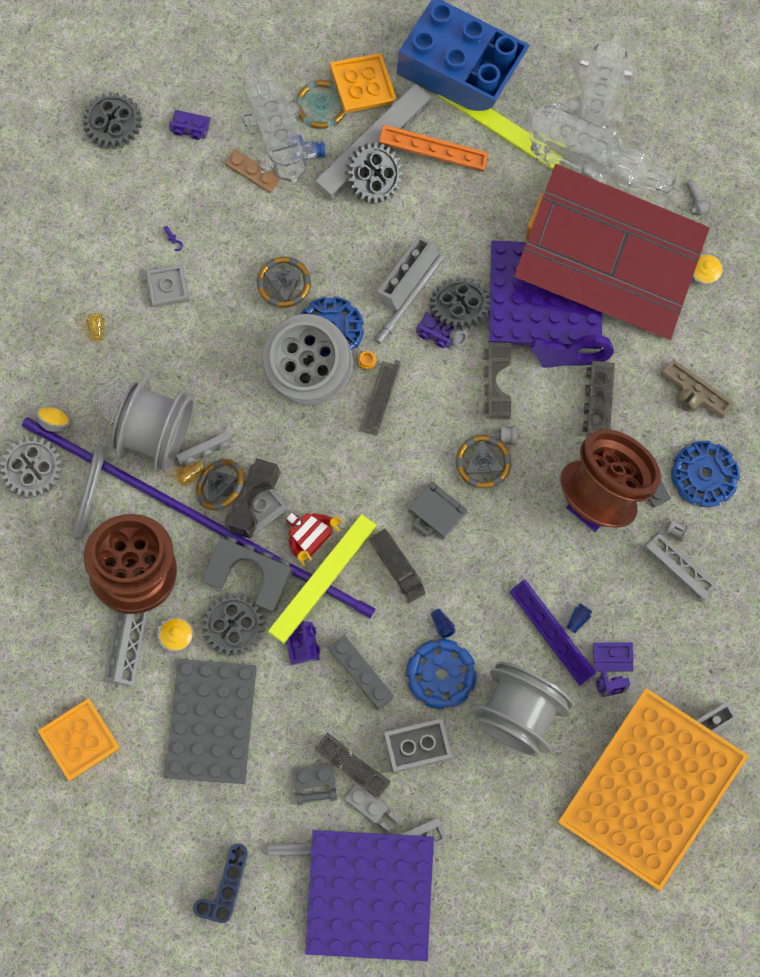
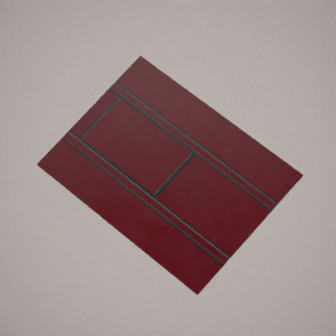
(612, 251)

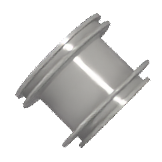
(296, 331)
(152, 424)
(521, 709)

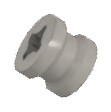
(508, 434)

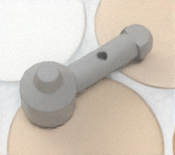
(701, 206)

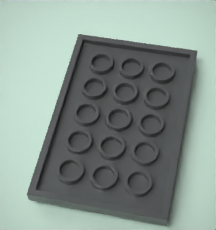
(211, 721)

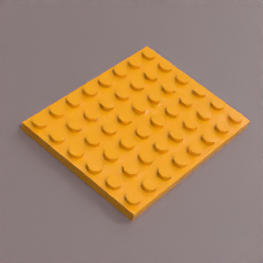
(653, 789)

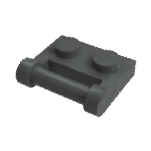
(314, 777)

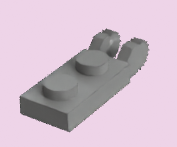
(370, 806)

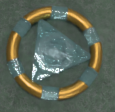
(320, 104)

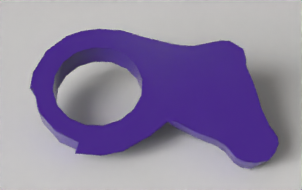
(557, 354)

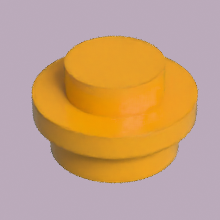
(367, 360)

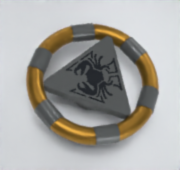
(283, 281)
(483, 461)
(220, 485)

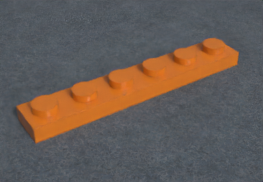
(433, 148)

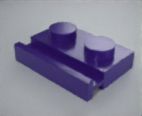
(613, 657)

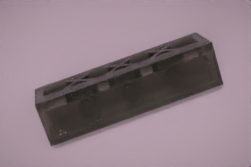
(380, 397)

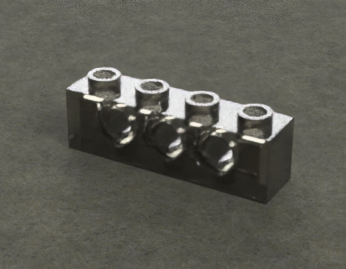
(605, 372)

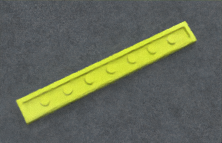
(501, 127)
(322, 579)

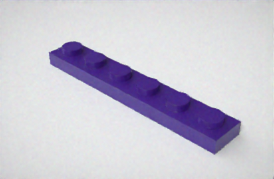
(552, 632)

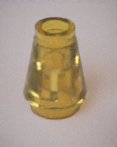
(96, 326)
(190, 473)

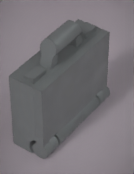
(436, 511)

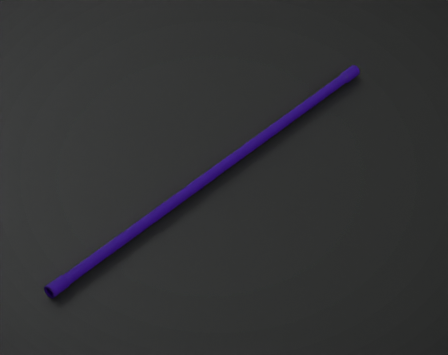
(34, 427)

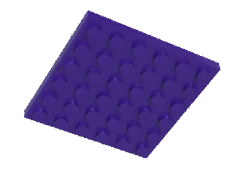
(528, 312)
(369, 895)

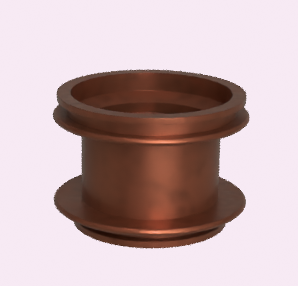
(610, 478)
(134, 588)

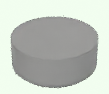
(458, 337)

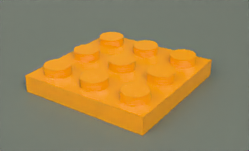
(362, 82)
(79, 739)

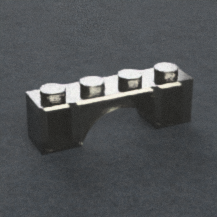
(498, 403)
(261, 477)
(352, 766)

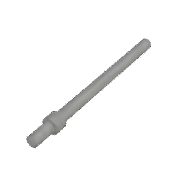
(389, 326)

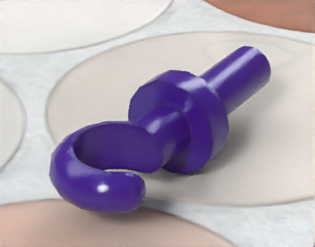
(172, 238)

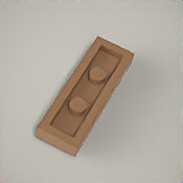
(250, 170)

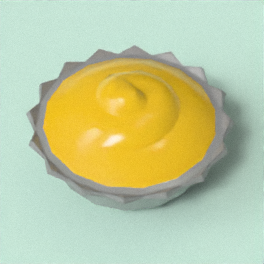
(709, 269)
(52, 418)
(175, 634)

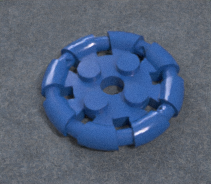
(338, 319)
(700, 483)
(445, 662)

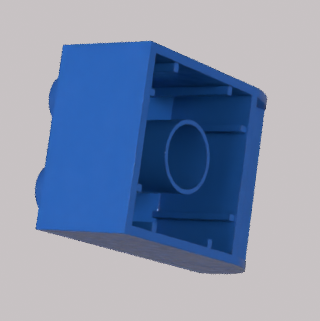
(459, 56)

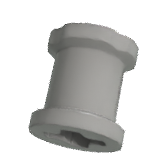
(682, 535)

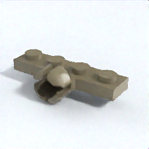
(696, 390)

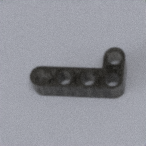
(397, 565)

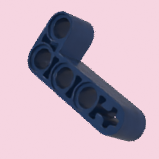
(225, 883)

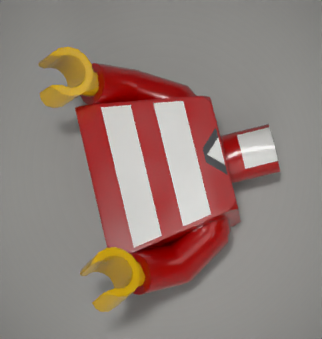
(310, 533)

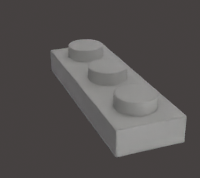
(205, 449)

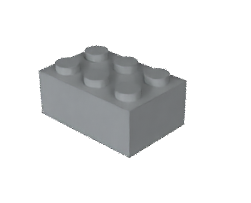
(417, 746)

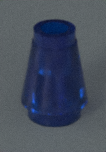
(579, 617)
(443, 624)

